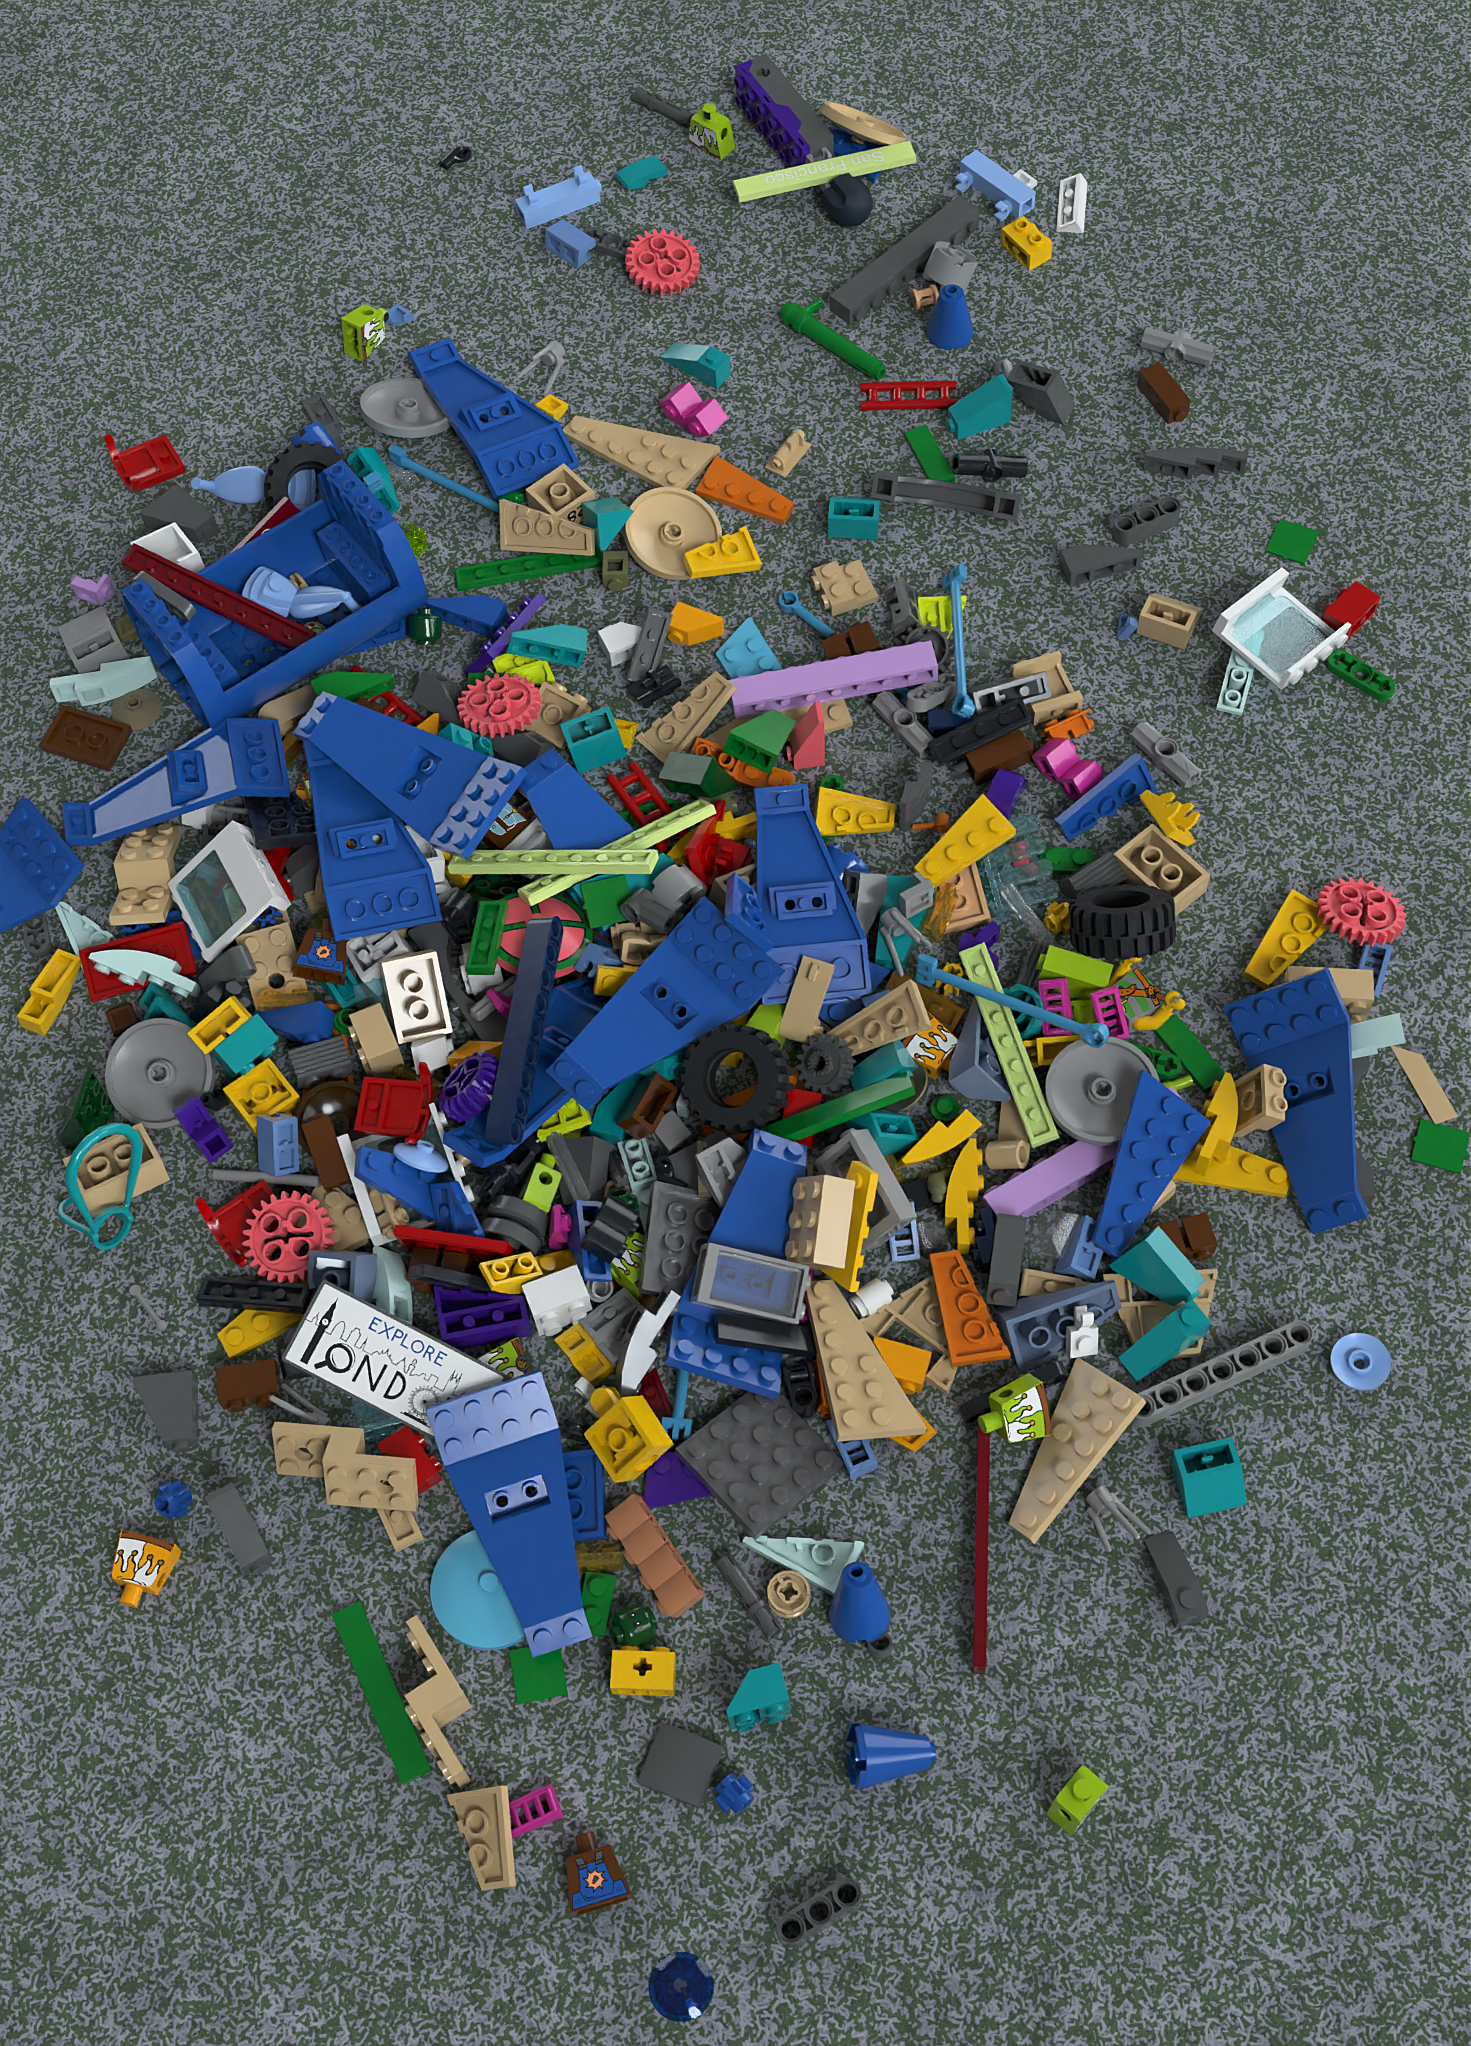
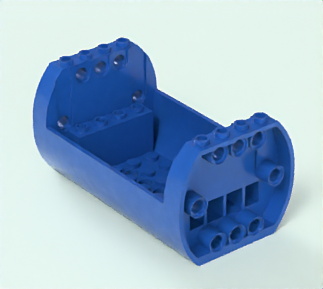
(335, 543)

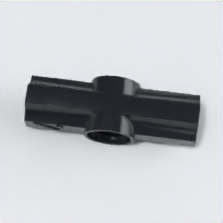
(989, 465)

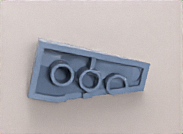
(975, 1064)
(346, 1269)
(1039, 1322)

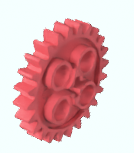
(662, 262)
(499, 705)
(1379, 912)
(287, 1211)

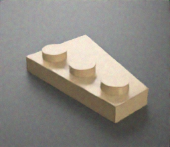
(487, 1828)

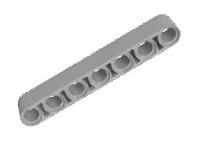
(1230, 1365)

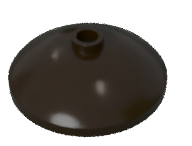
(334, 1099)

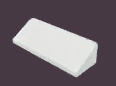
(1074, 204)

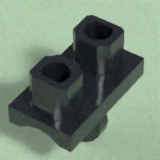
(654, 686)

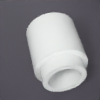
(871, 1297)

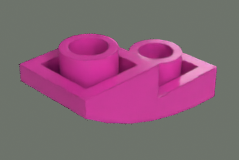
(559, 1225)

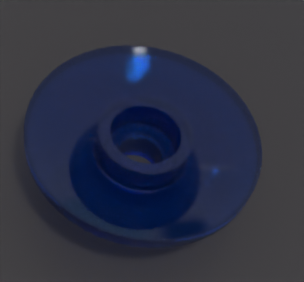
(694, 1999)

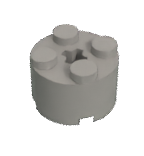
(950, 265)
(678, 890)

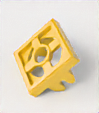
(1172, 816)

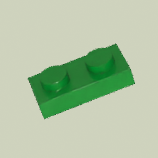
(1067, 860)
(597, 1601)

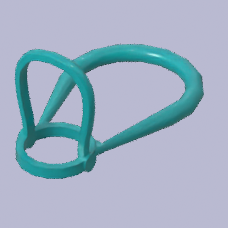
(76, 1196)

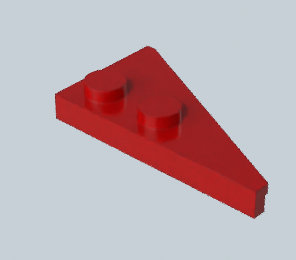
(704, 844)

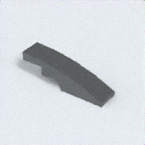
(1185, 461)

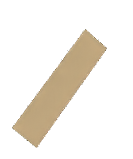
(1425, 1085)

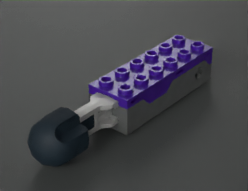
(797, 134)

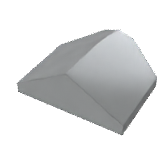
(720, 1168)

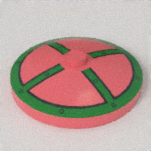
(575, 935)

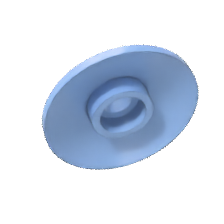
(421, 1156)
(1364, 1349)

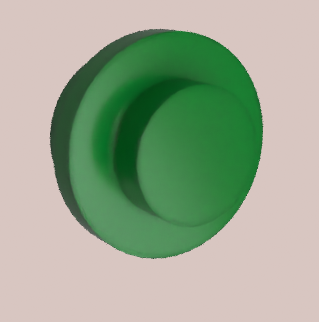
(944, 1109)

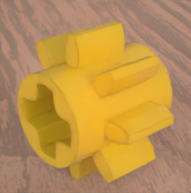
(1057, 918)
(954, 969)

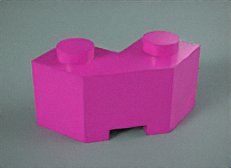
(692, 413)
(1060, 762)

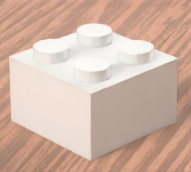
(557, 1300)

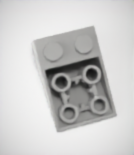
(92, 641)

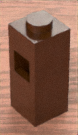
(1164, 393)
(1004, 753)
(326, 1151)

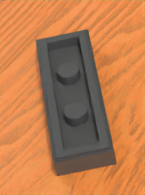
(649, 644)

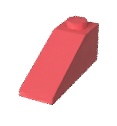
(808, 740)

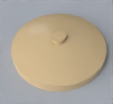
(862, 125)
(666, 527)

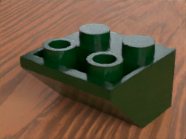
(695, 775)

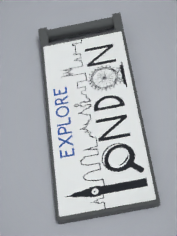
(382, 1358)

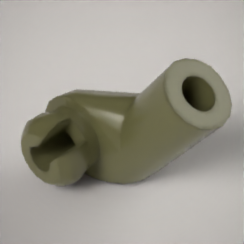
(937, 1185)

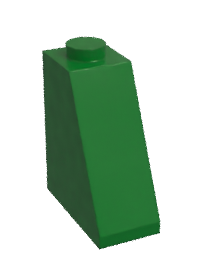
(760, 740)

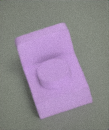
(93, 592)

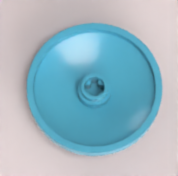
(472, 1599)

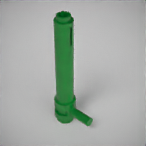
(804, 323)

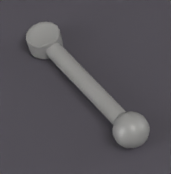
(135, 1290)

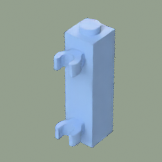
(997, 184)
(558, 199)

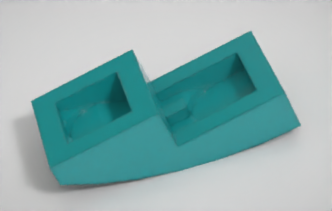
(637, 174)

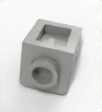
(918, 897)

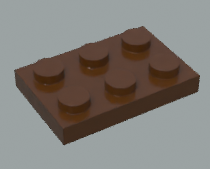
(86, 738)

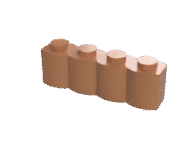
(655, 1556)

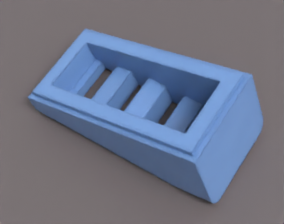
(1384, 951)
(906, 1255)
(858, 1469)

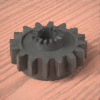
(938, 639)
(826, 1064)

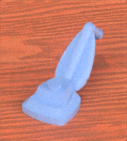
(246, 486)
(283, 597)

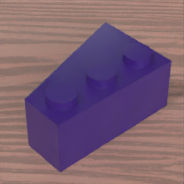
(480, 1318)

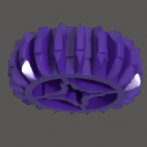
(469, 1087)

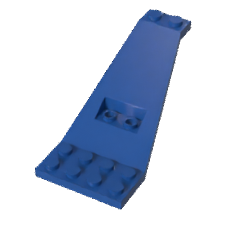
(508, 448)
(216, 765)
(425, 780)
(571, 809)
(33, 866)
(797, 868)
(374, 884)
(702, 968)
(569, 1012)
(1308, 1035)
(754, 1222)
(499, 1446)

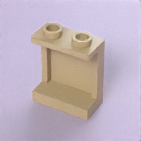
(1063, 697)

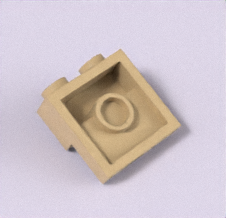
(843, 586)
(556, 709)
(1260, 1100)

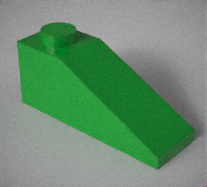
(352, 684)

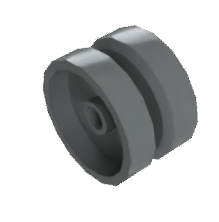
(516, 1223)

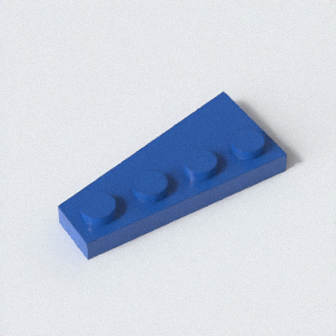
(1113, 791)

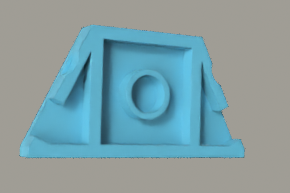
(746, 653)

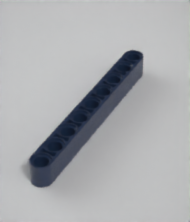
(524, 1031)

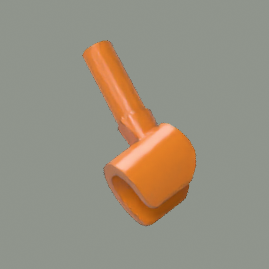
(940, 823)

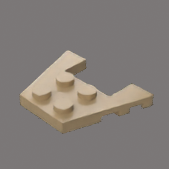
(347, 1217)
(920, 1314)
(1143, 1316)

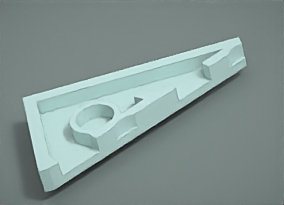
(80, 929)
(815, 1560)

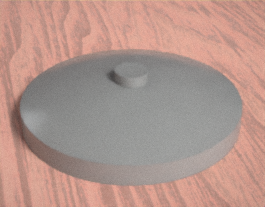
(402, 409)
(155, 1071)
(1093, 1089)

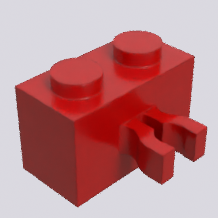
(729, 858)

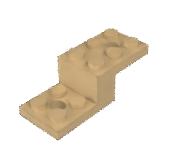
(142, 875)
(273, 953)
(342, 1461)
(436, 1703)

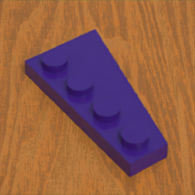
(501, 637)

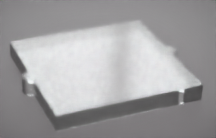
(1051, 1234)

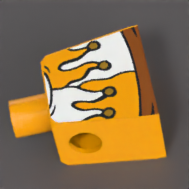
(932, 1048)
(142, 1565)

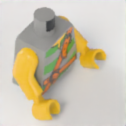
(1141, 1001)

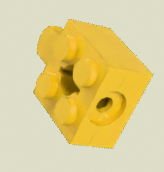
(262, 1092)
(612, 1435)

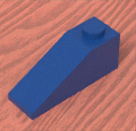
(472, 613)
(301, 1022)
(590, 1266)

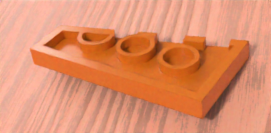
(739, 490)
(965, 1318)

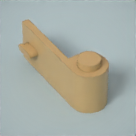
(289, 708)
(805, 1001)
(1013, 1143)

